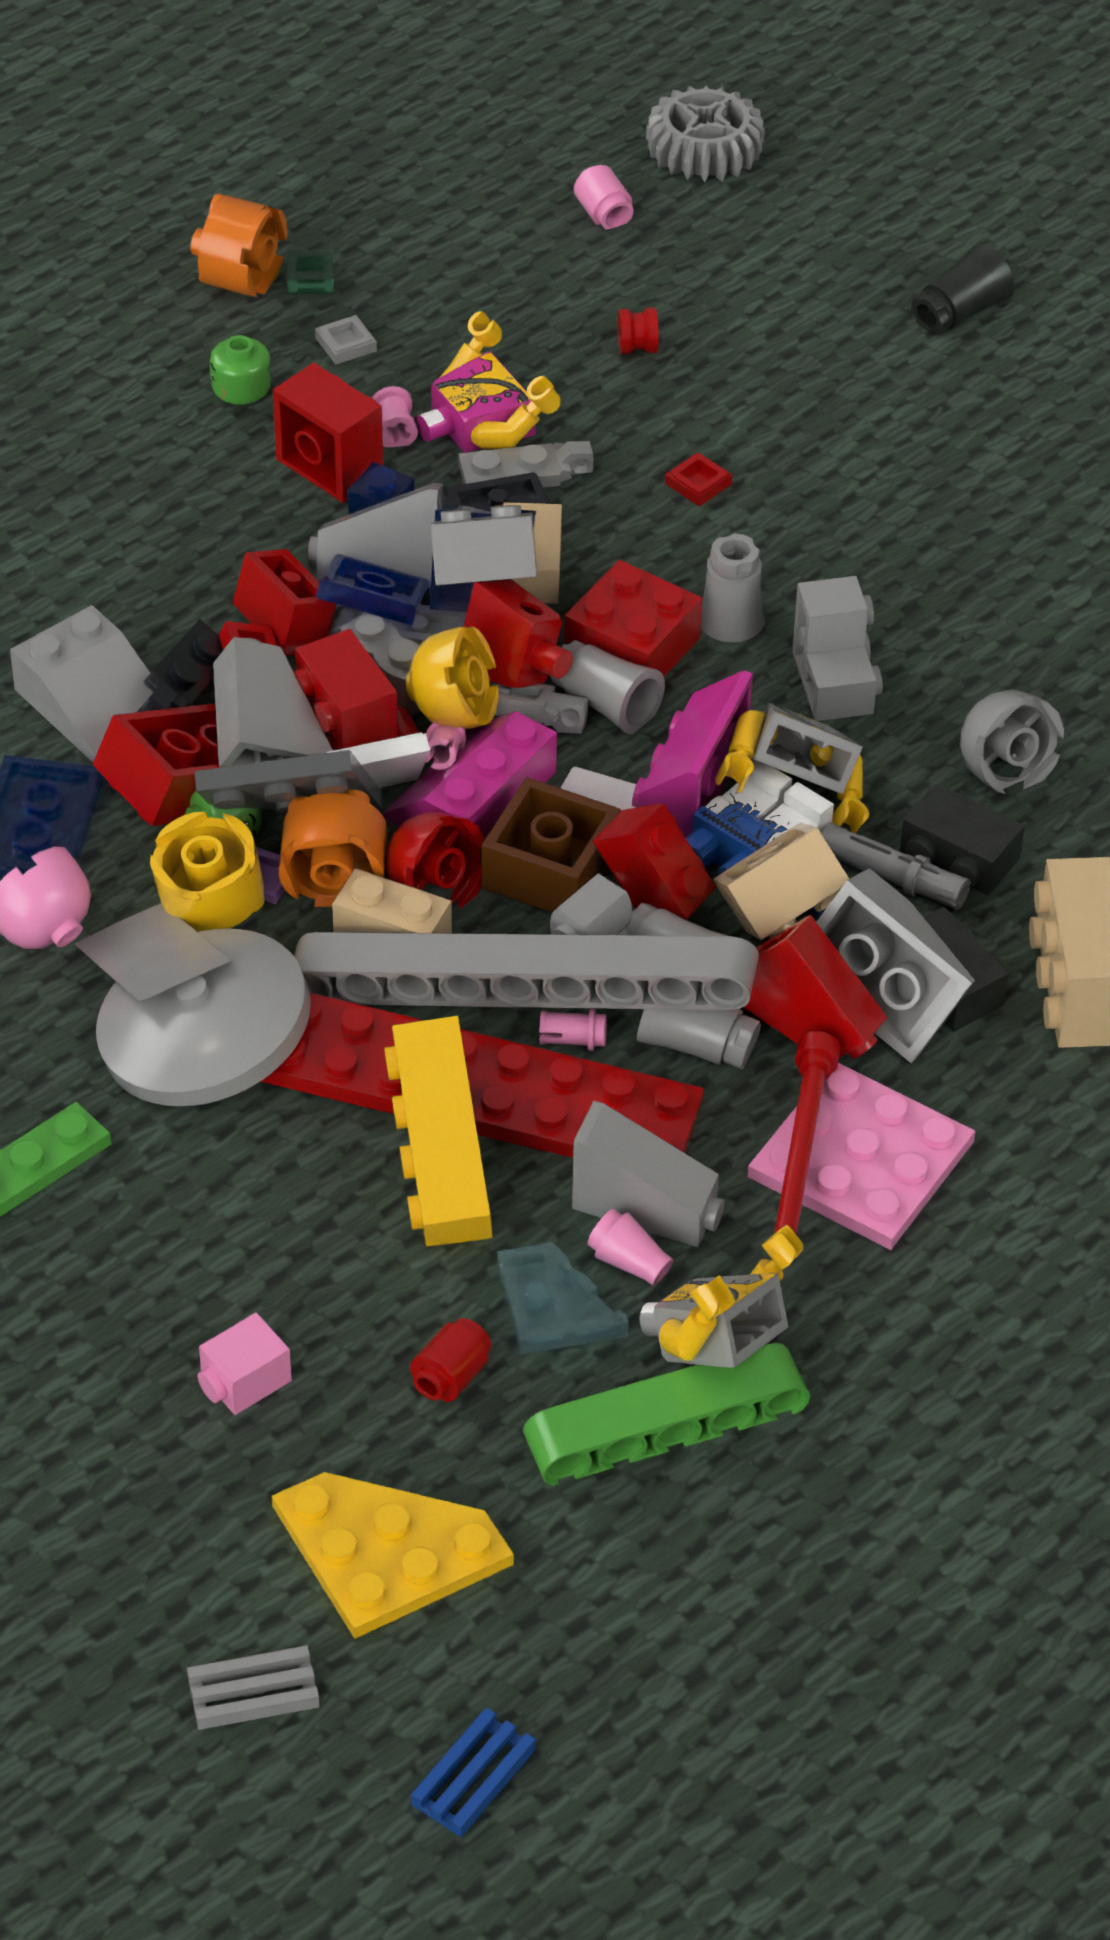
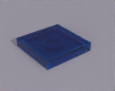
(373, 589)

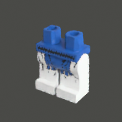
(746, 821)

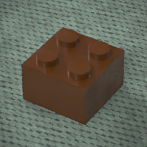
(545, 845)

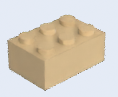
(1074, 949)

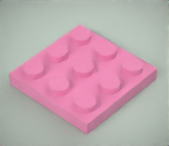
(870, 1157)

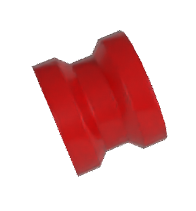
(638, 331)

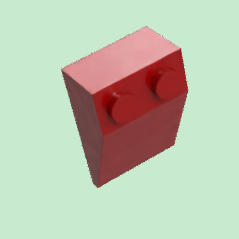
(155, 758)

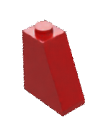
(810, 987)

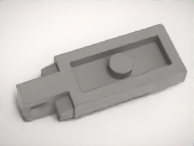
(550, 462)
(544, 706)

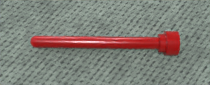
(817, 1059)

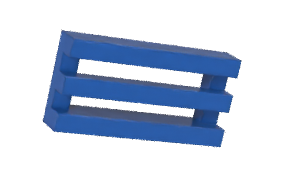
(502, 1734)

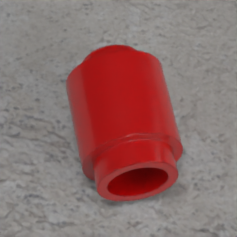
(451, 1360)

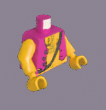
(481, 400)

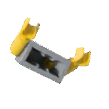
(802, 749)
(727, 1316)

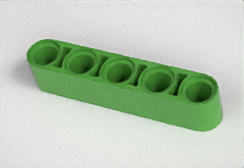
(663, 1412)

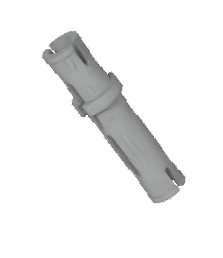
(911, 873)

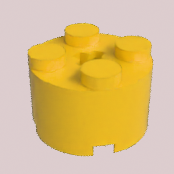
(208, 871)

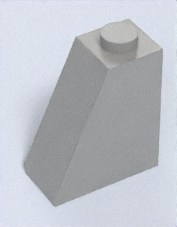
(385, 534)
(261, 707)
(641, 1174)

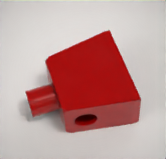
(519, 633)

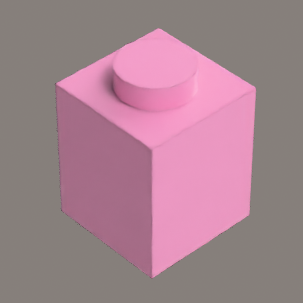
(244, 1364)

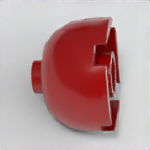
(437, 851)

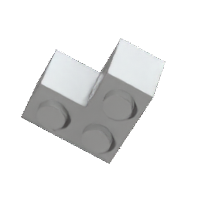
(835, 648)

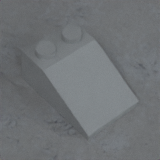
(80, 677)
(896, 960)

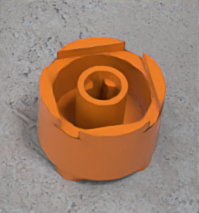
(239, 245)
(327, 840)

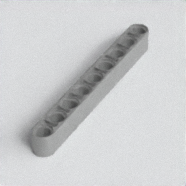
(530, 970)

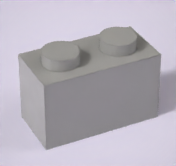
(483, 546)

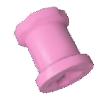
(397, 424)

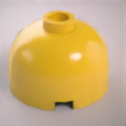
(452, 679)

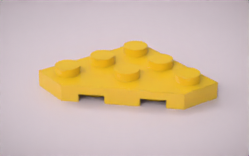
(387, 1547)

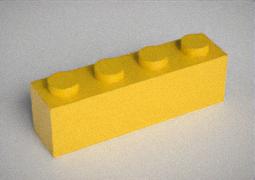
(441, 1132)

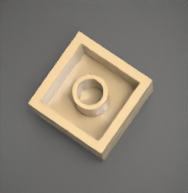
(782, 881)

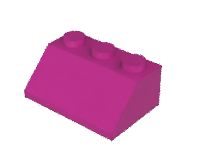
(696, 747)
(484, 773)

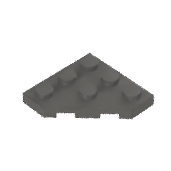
(277, 782)

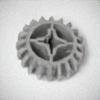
(705, 133)

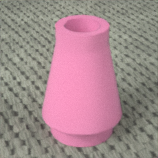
(629, 1247)

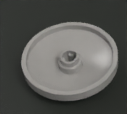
(211, 1031)

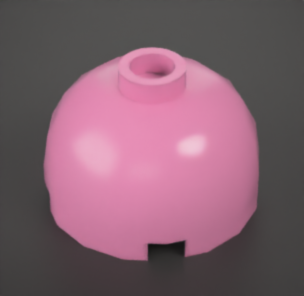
(45, 901)

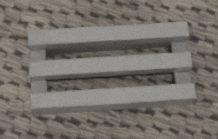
(252, 1677)

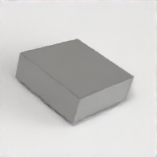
(345, 339)

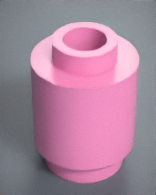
(604, 197)

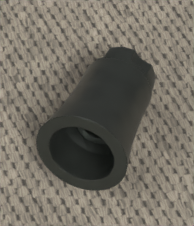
(964, 290)

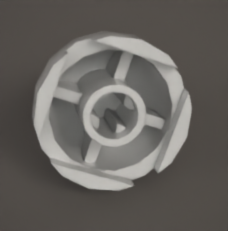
(1015, 729)

